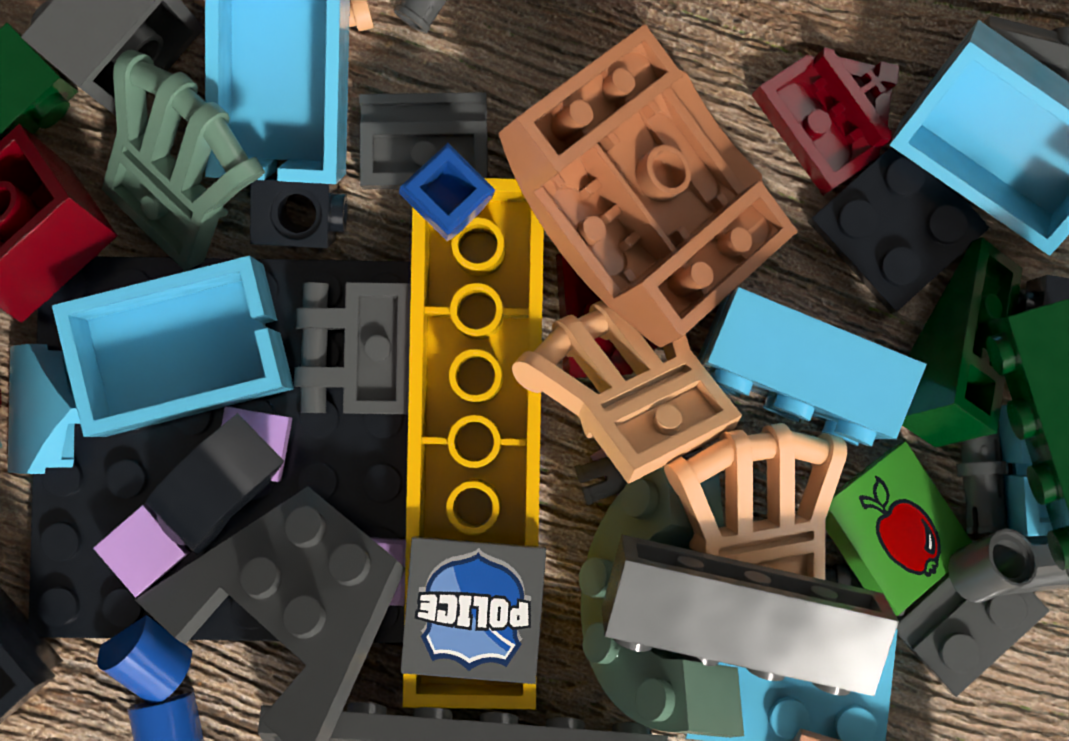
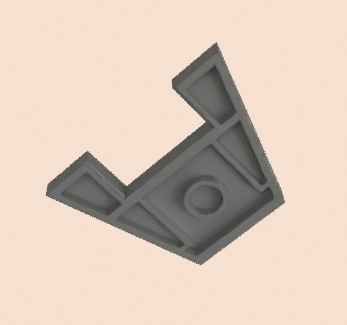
(310, 585)

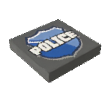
(473, 610)

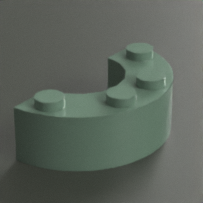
(654, 685)

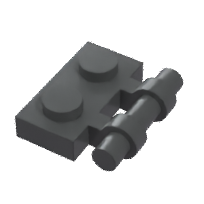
(374, 348)

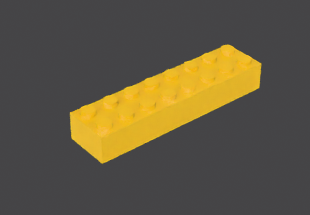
(468, 416)

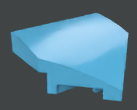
(40, 410)

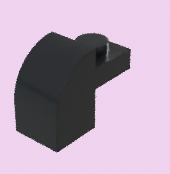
(213, 484)

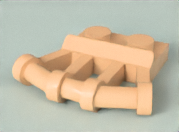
(638, 420)
(783, 539)

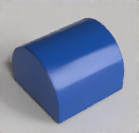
(447, 192)
(146, 660)
(169, 720)

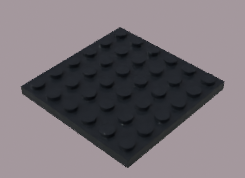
(342, 457)

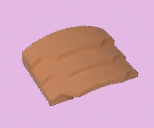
(644, 189)

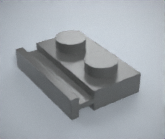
(410, 128)
(965, 637)

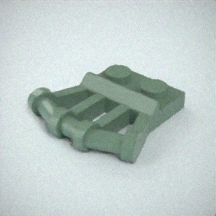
(153, 186)

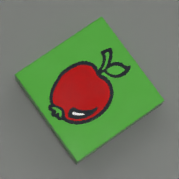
(895, 527)

